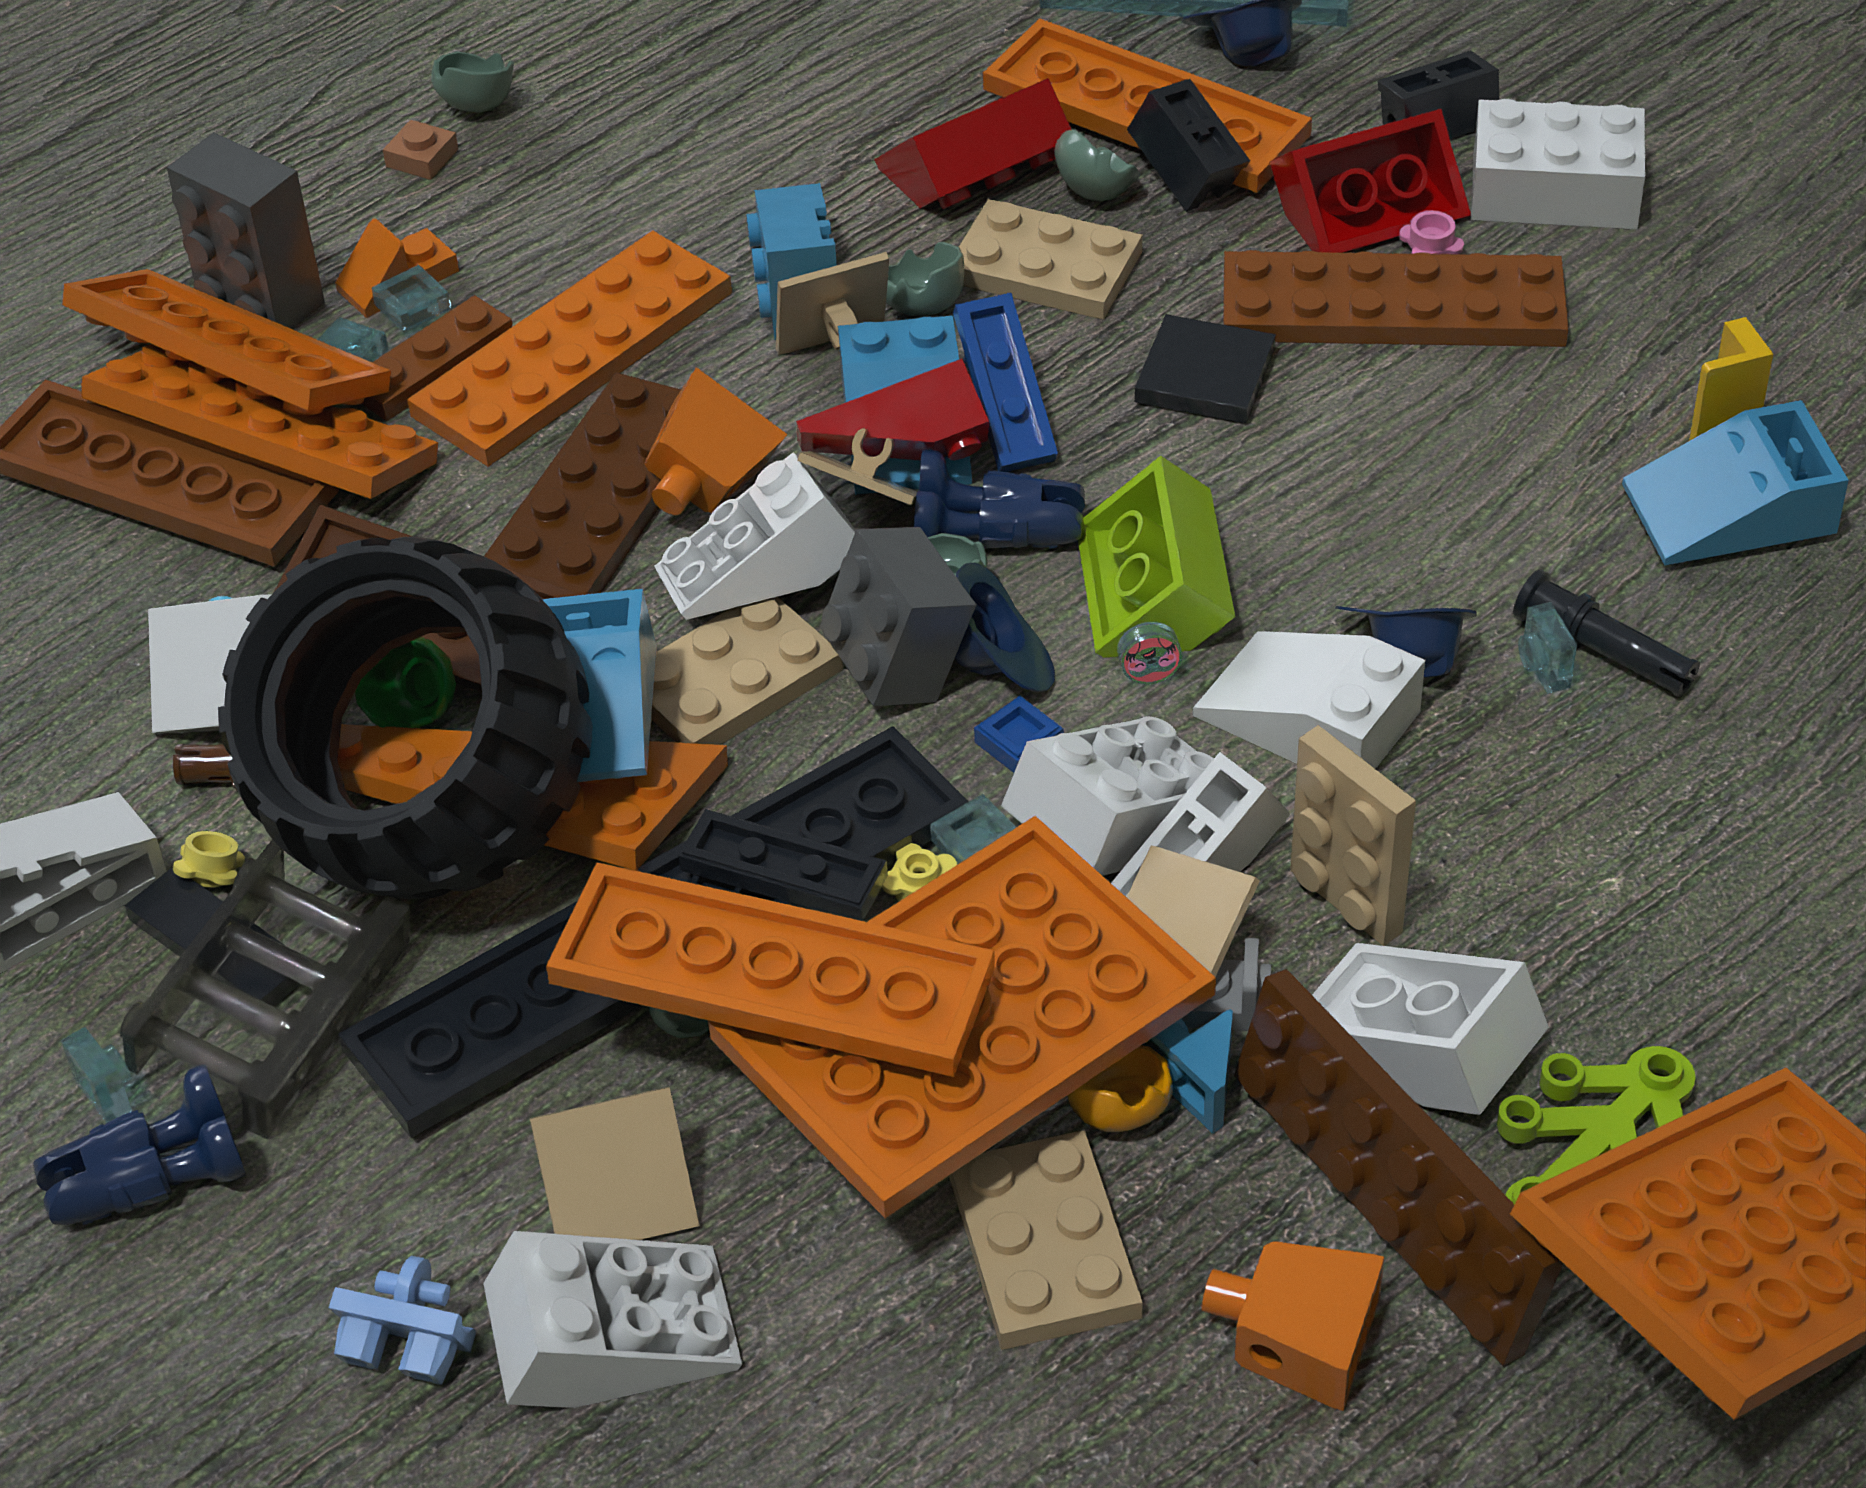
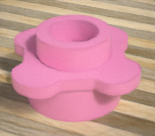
(1432, 233)

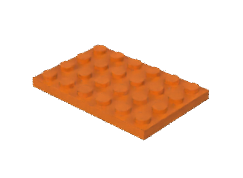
(1069, 996)
(1725, 1238)

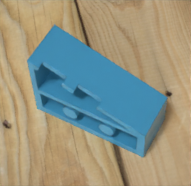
(791, 237)

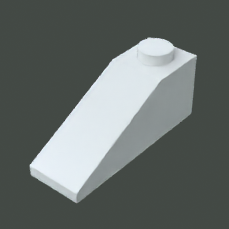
(1218, 821)

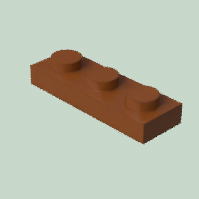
(435, 352)

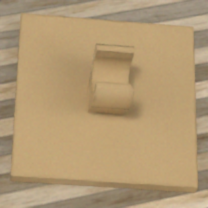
(820, 301)
(862, 469)
(1193, 902)
(616, 1168)

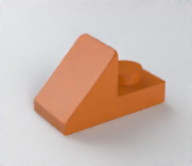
(382, 256)

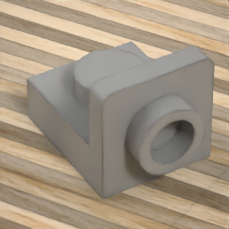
(1236, 989)

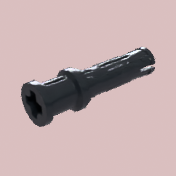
(1607, 634)

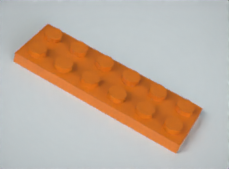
(1106, 86)
(227, 340)
(569, 347)
(329, 446)
(773, 968)

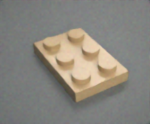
(1048, 258)
(737, 671)
(1351, 835)
(1045, 1241)

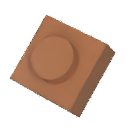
(420, 149)

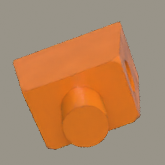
(708, 447)
(1301, 1316)

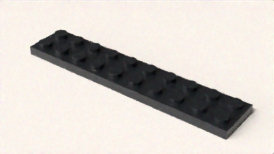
(505, 1018)

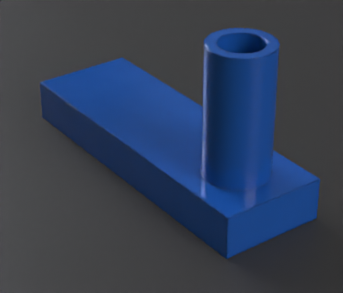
(1005, 382)

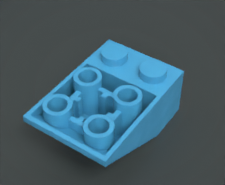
(1741, 487)
(618, 660)

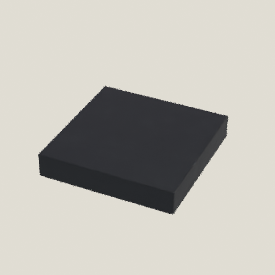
(1205, 368)

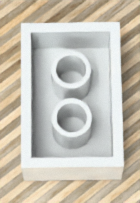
(1558, 164)

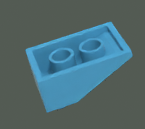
(886, 354)

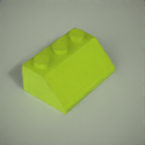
(1155, 559)

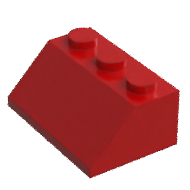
(978, 147)
(1370, 183)

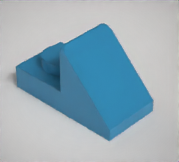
(1199, 1066)

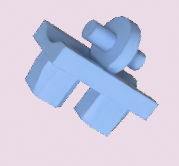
(430, 1332)

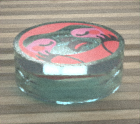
(1149, 653)

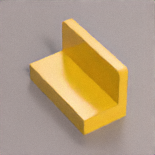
(1734, 380)

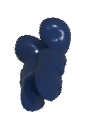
(1003, 512)
(121, 1162)

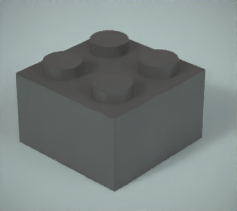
(897, 615)

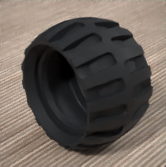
(303, 667)

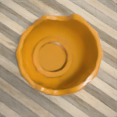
(1125, 1093)

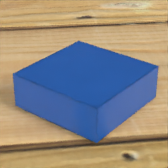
(1010, 728)

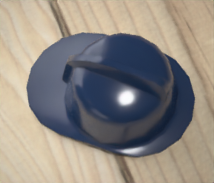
(1252, 30)
(1426, 633)
(1000, 636)

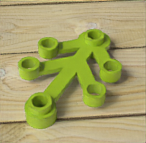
(1599, 1126)

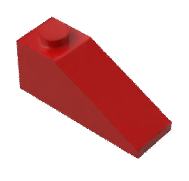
(919, 414)

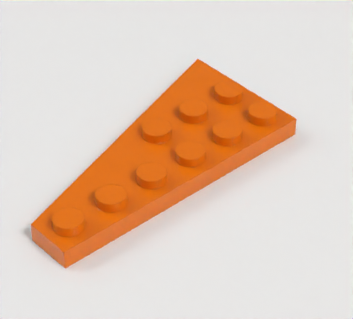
(609, 820)

